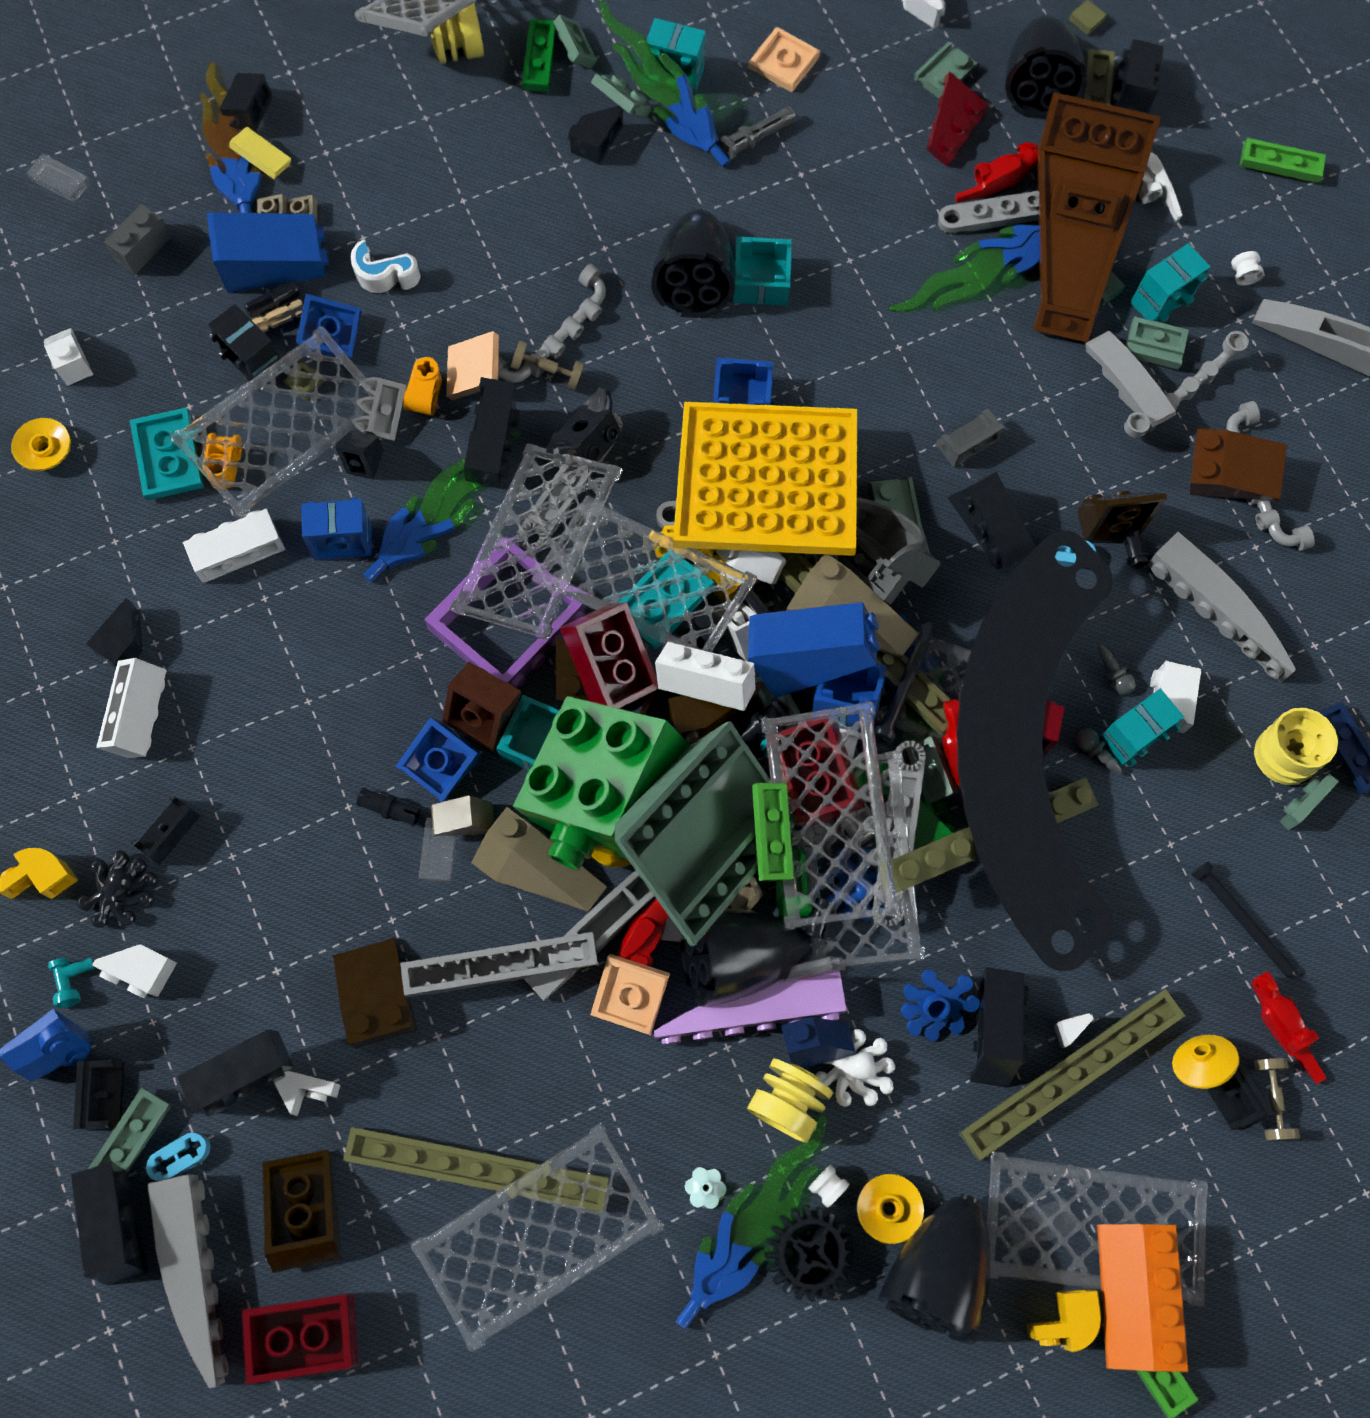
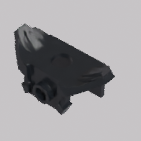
(589, 430)

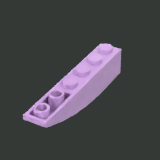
(779, 1003)

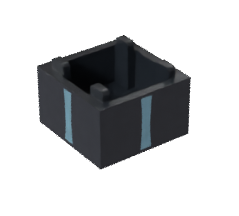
(242, 342)

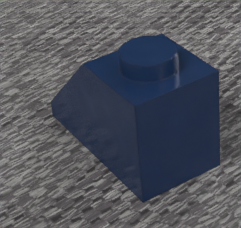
(817, 1041)

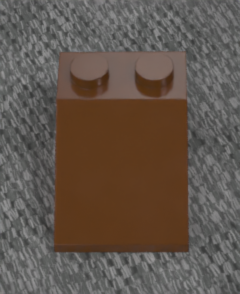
(1237, 466)

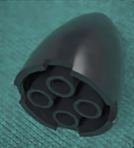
(1048, 53)
(694, 252)
(741, 955)
(944, 1272)

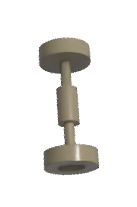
(547, 365)
(1276, 1099)

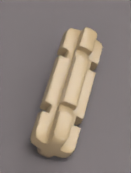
(279, 316)

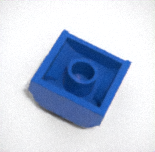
(337, 318)
(439, 759)
(46, 1046)

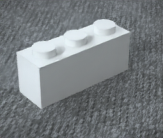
(233, 545)
(705, 676)
(132, 708)

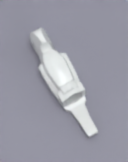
(1156, 185)

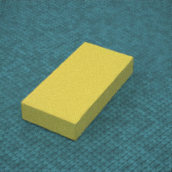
(260, 152)

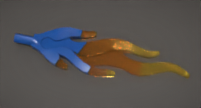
(238, 183)

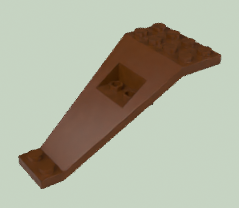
(1098, 158)

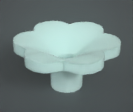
(695, 1185)

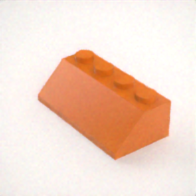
(1142, 1297)

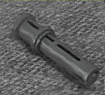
(748, 136)

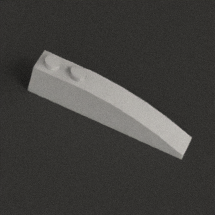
(498, 964)

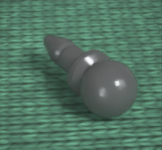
(1122, 682)
(1089, 741)

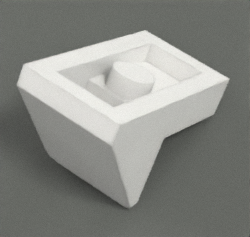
(294, 1085)

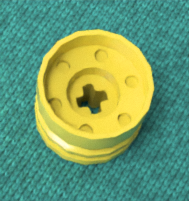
(458, 32)
(1296, 746)
(790, 1100)

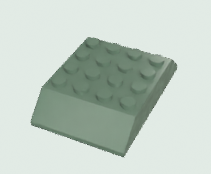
(697, 830)

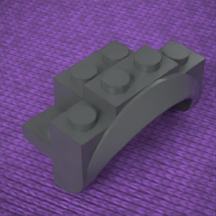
(890, 550)

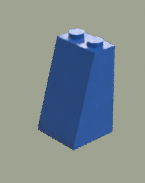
(266, 249)
(811, 645)

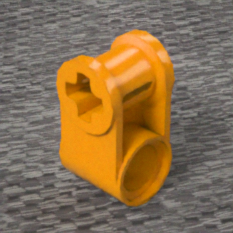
(423, 387)
(216, 452)

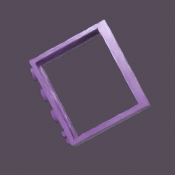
(532, 658)

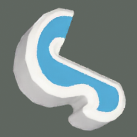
(383, 273)

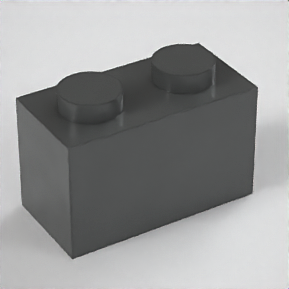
(137, 239)

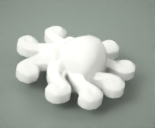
(860, 1069)

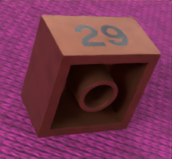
(480, 705)

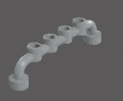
(570, 327)
(1233, 346)
(1269, 518)

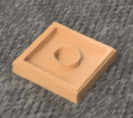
(784, 59)
(470, 362)
(630, 994)

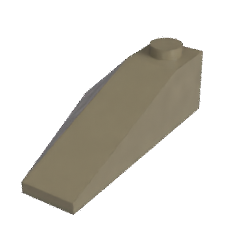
(835, 584)
(517, 857)

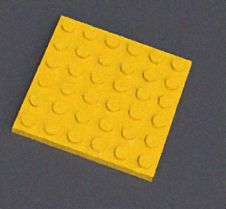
(767, 479)

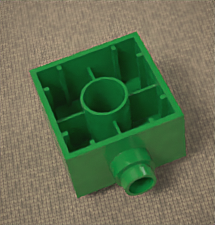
(592, 774)

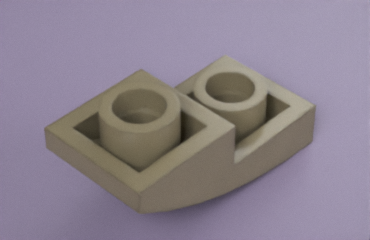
(280, 205)

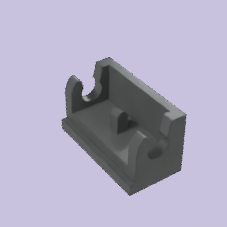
(970, 438)

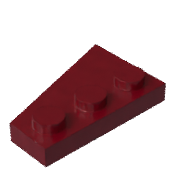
(955, 120)

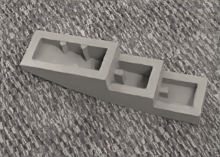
(1133, 381)

